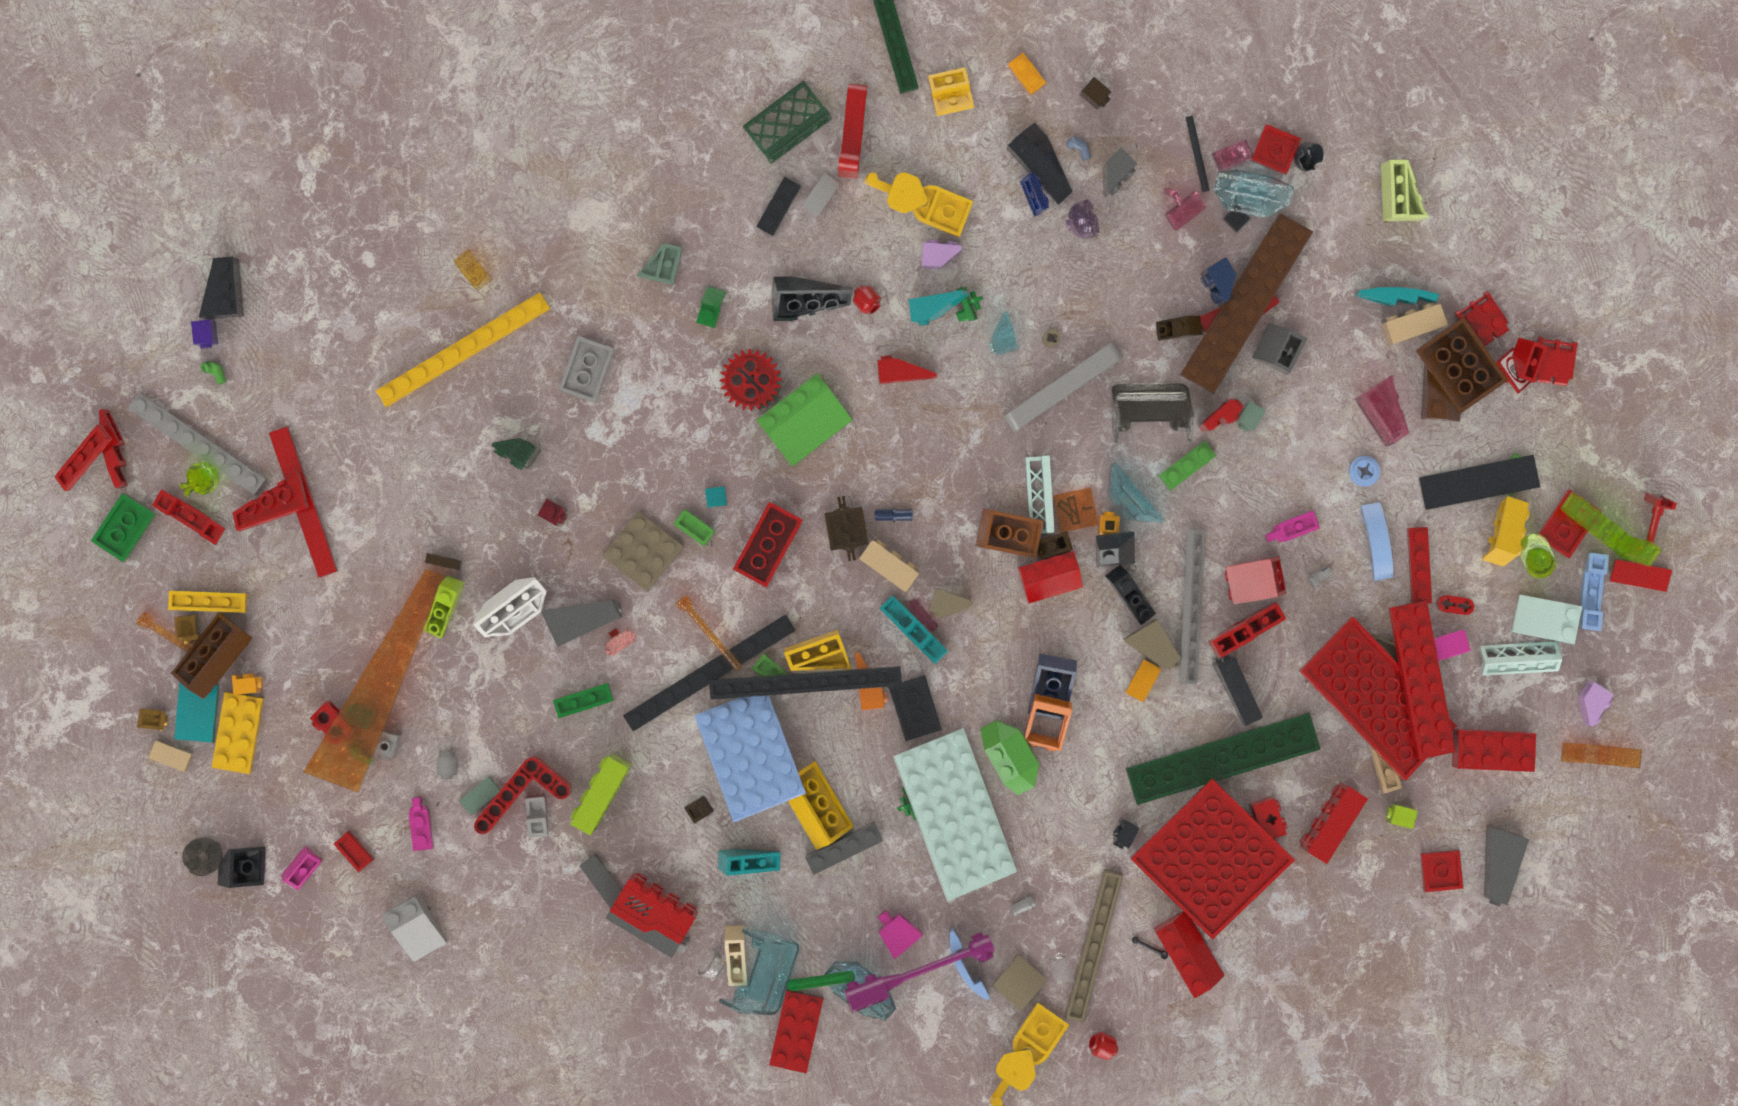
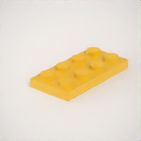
(237, 733)

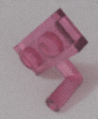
(1184, 210)

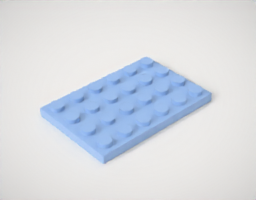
(749, 755)

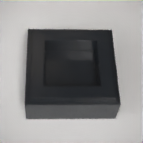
(1236, 220)

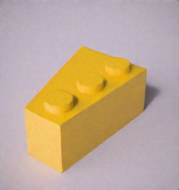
(1508, 531)
(818, 653)

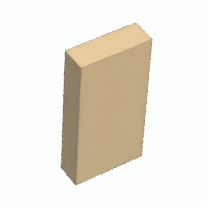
(170, 755)

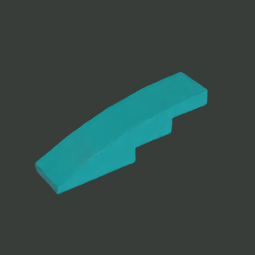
(1390, 295)
(913, 629)

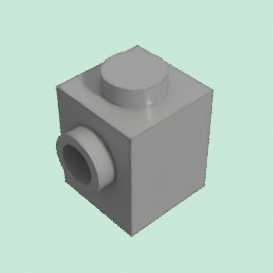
(388, 745)

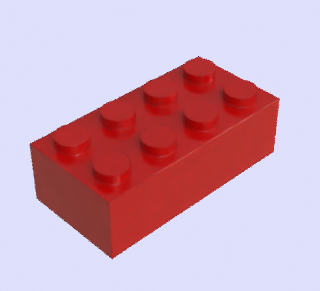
(768, 544)
(1494, 750)
(1333, 822)

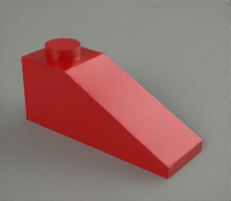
(896, 370)

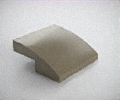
(1019, 982)

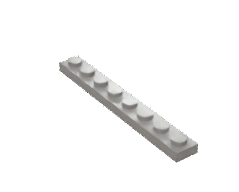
(197, 443)
(1192, 606)

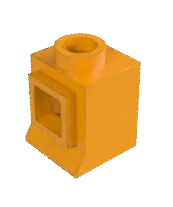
(1109, 516)

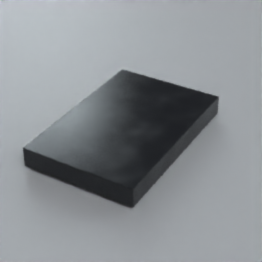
(915, 708)

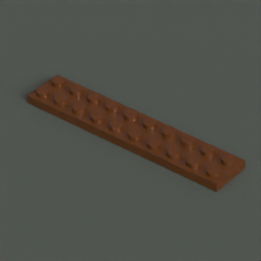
(1247, 303)

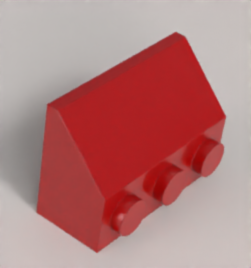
(1050, 577)

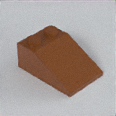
(1009, 533)

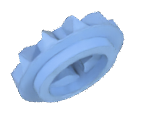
(1373, 469)

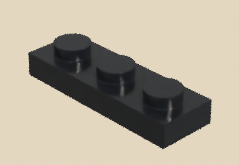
(778, 206)

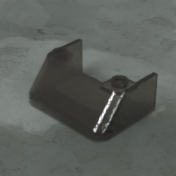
(1151, 404)

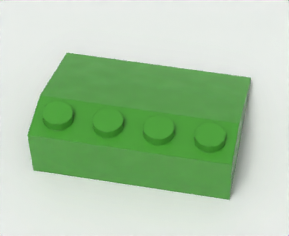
(804, 419)

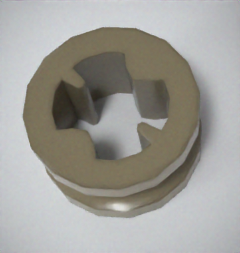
(1051, 344)

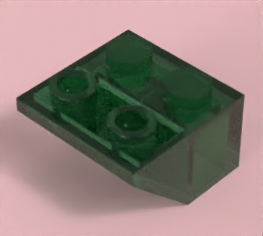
(518, 450)

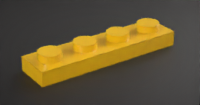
(207, 601)

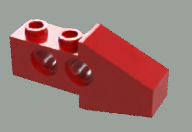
(1247, 629)

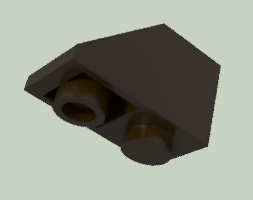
(1179, 328)

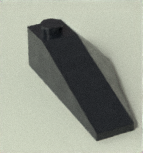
(1037, 155)
(802, 296)

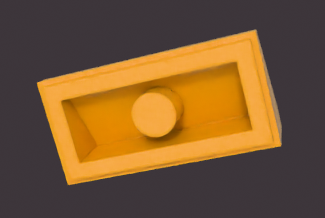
(1143, 680)

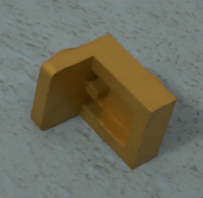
(185, 629)
(152, 719)

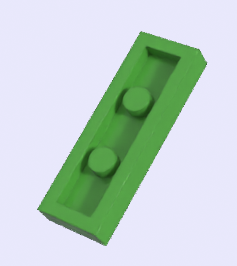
(1187, 465)

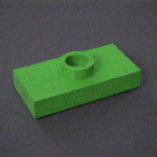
(694, 527)
(766, 666)

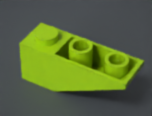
(444, 606)

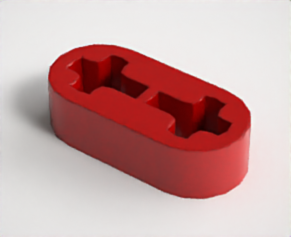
(1455, 600)

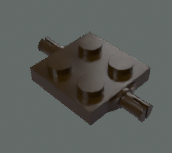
(846, 528)

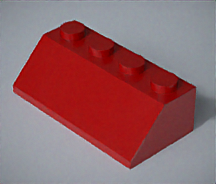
(1189, 953)

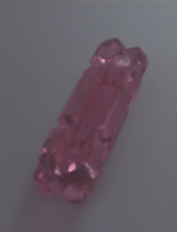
(924, 617)

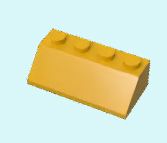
(819, 808)

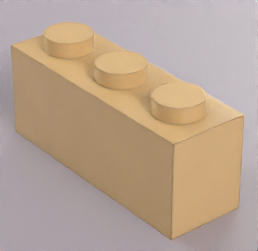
(1414, 323)
(889, 565)

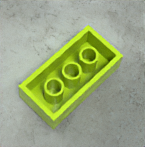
(602, 791)

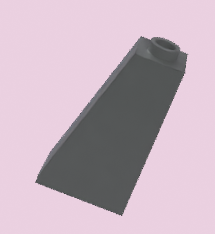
(578, 620)
(1502, 863)

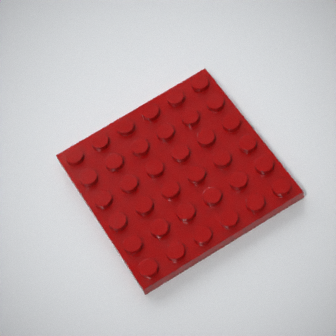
(1212, 858)

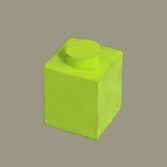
(1401, 815)

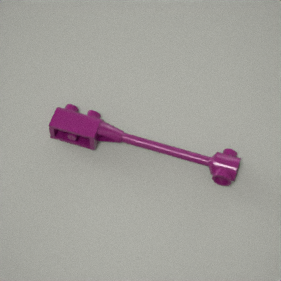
(876, 988)

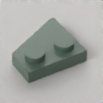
(663, 265)

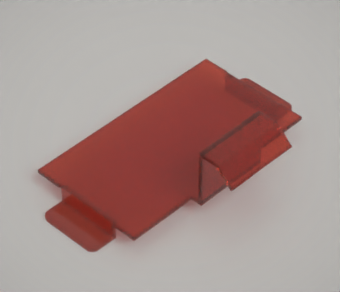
(619, 641)

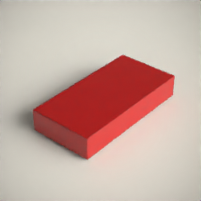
(353, 851)

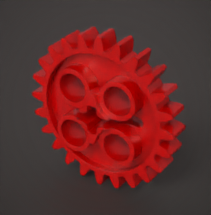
(738, 392)

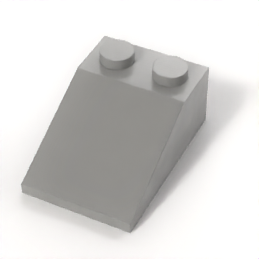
(414, 927)

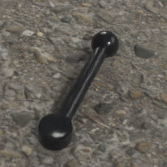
(1164, 955)

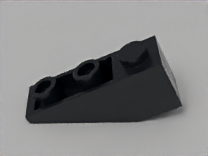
(1130, 594)

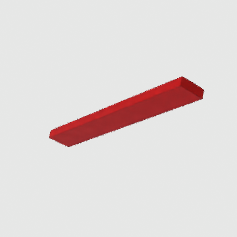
(308, 518)

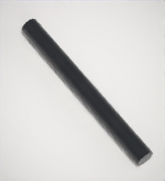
(1197, 154)

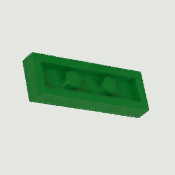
(583, 700)

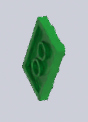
(123, 527)

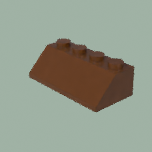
(211, 656)

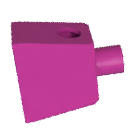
(897, 933)

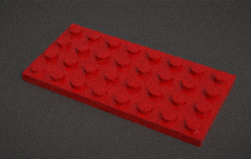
(1367, 692)

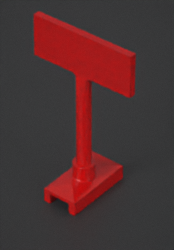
(1639, 574)

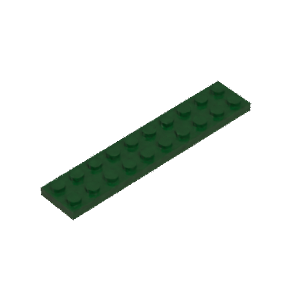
(1223, 758)

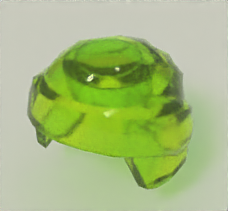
(200, 478)

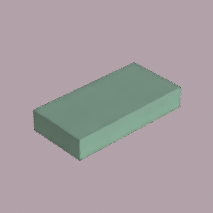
(480, 795)

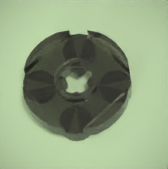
(194, 863)

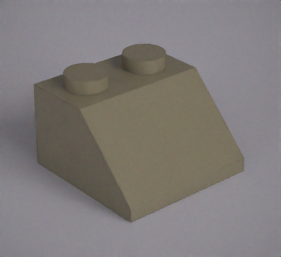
(947, 603)

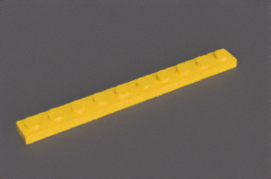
(463, 349)

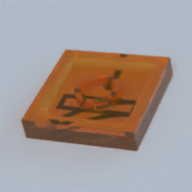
(1075, 510)

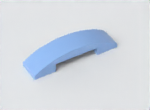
(1378, 541)
(1592, 590)
(977, 985)

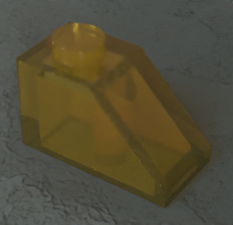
(473, 270)

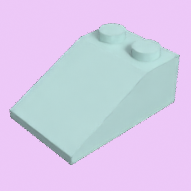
(1546, 619)

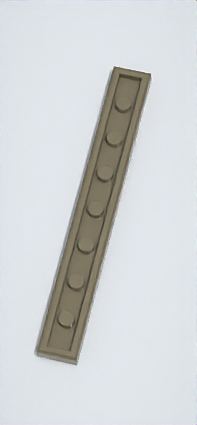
(1093, 946)

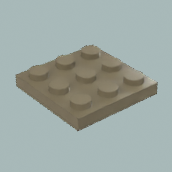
(643, 551)

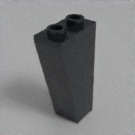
(1237, 689)

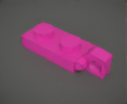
(1294, 527)
(420, 825)

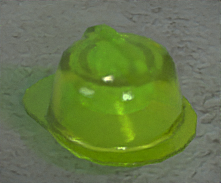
(1537, 556)

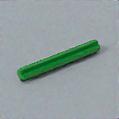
(821, 981)

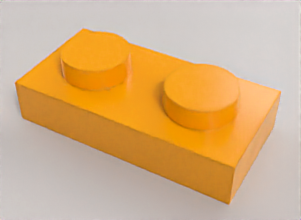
(1026, 74)

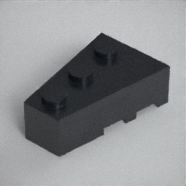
(223, 290)

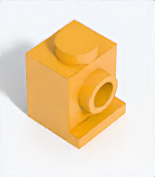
(247, 683)

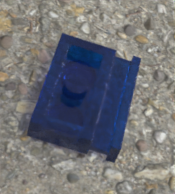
(1036, 198)

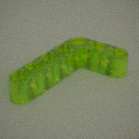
(1609, 533)

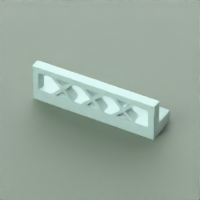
(1047, 491)
(1521, 661)

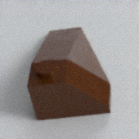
(1435, 402)

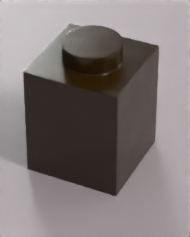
(1096, 93)

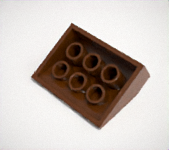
(1461, 365)

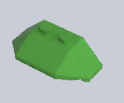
(1010, 756)

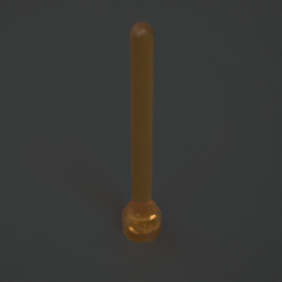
(686, 605)
(146, 621)

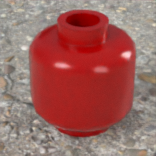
(866, 299)
(1103, 1046)

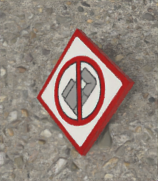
(1507, 366)

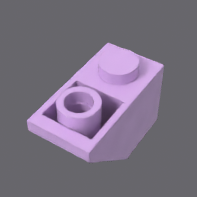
(938, 255)
(1592, 702)

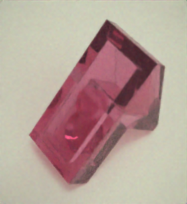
(1232, 155)

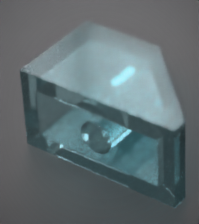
(1003, 338)

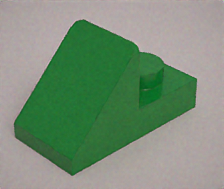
(710, 307)

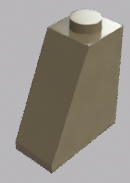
(1154, 645)

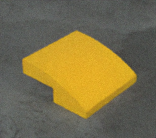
(951, 91)

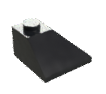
(1115, 549)
(242, 867)

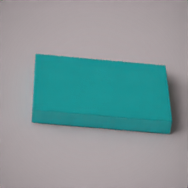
(196, 715)

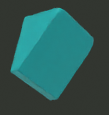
(715, 497)

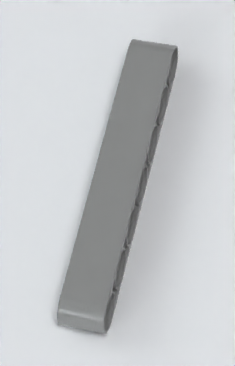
(1063, 387)

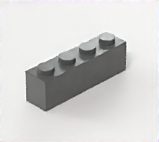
(844, 848)

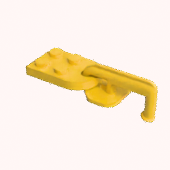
(942, 210)
(1039, 1034)

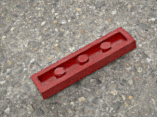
(83, 457)
(1419, 564)

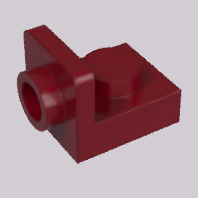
(553, 513)

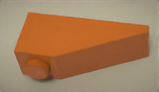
(870, 697)

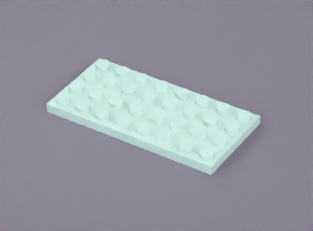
(955, 814)

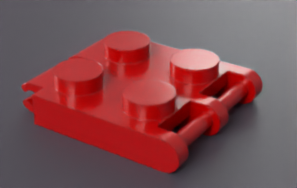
(1485, 318)
(1557, 362)

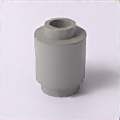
(446, 765)

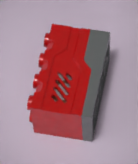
(653, 915)

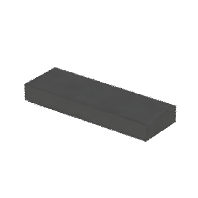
(601, 879)

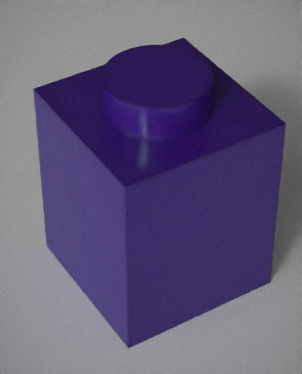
(204, 333)

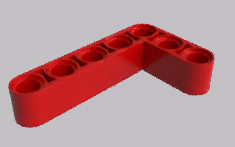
(852, 132)
(516, 789)

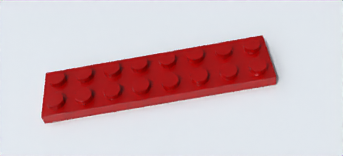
(1421, 680)

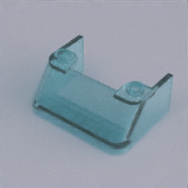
(768, 977)

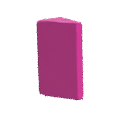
(1452, 645)
(301, 868)

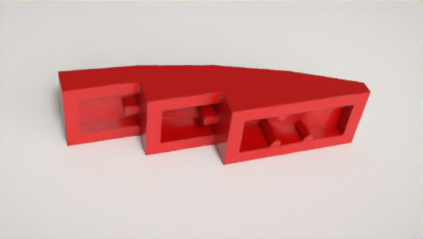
(112, 453)

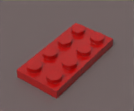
(796, 1031)

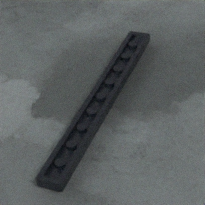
(712, 670)
(805, 682)

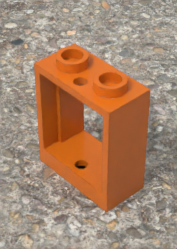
(1052, 705)

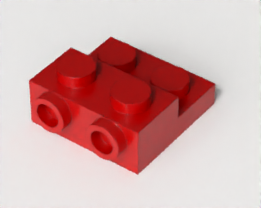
(1226, 413)

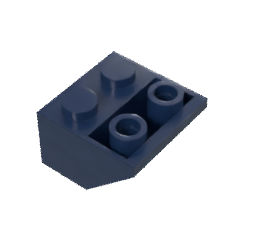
(1219, 280)

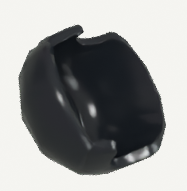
(1308, 155)

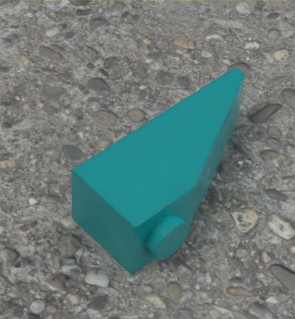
(934, 306)
(748, 861)

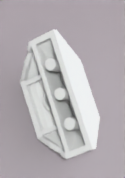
(511, 608)

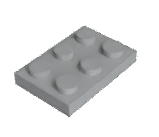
(586, 369)

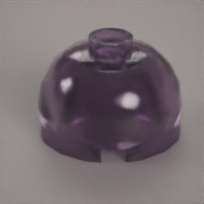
(1082, 220)

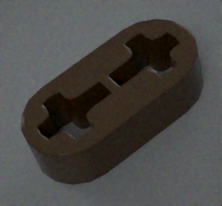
(443, 561)

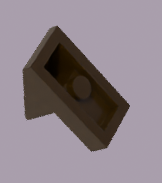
(1054, 545)

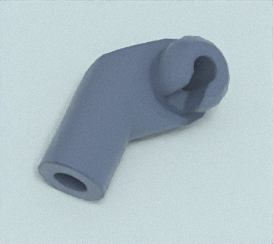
(1080, 145)

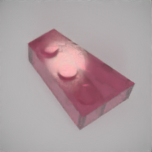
(1383, 411)

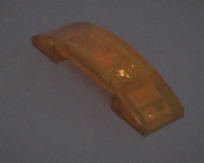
(1601, 754)

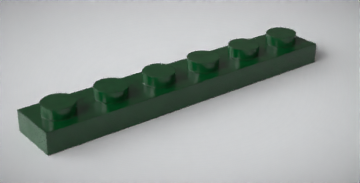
(896, 46)

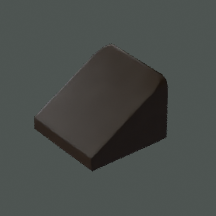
(699, 809)

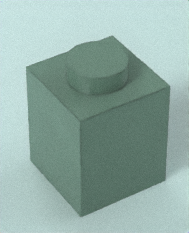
(1250, 416)

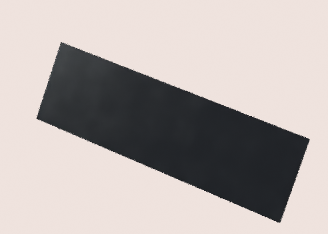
(1479, 482)

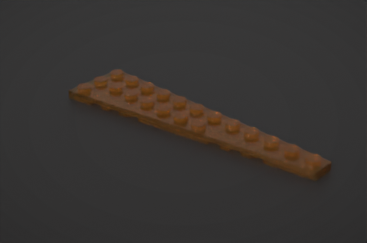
(357, 729)

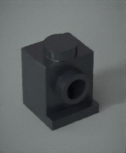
(1125, 833)

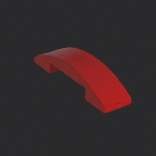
(189, 516)

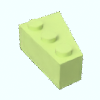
(1400, 193)

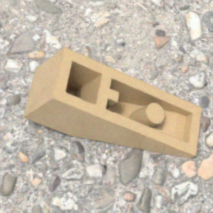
(736, 955)

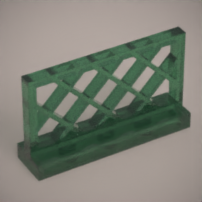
(795, 136)

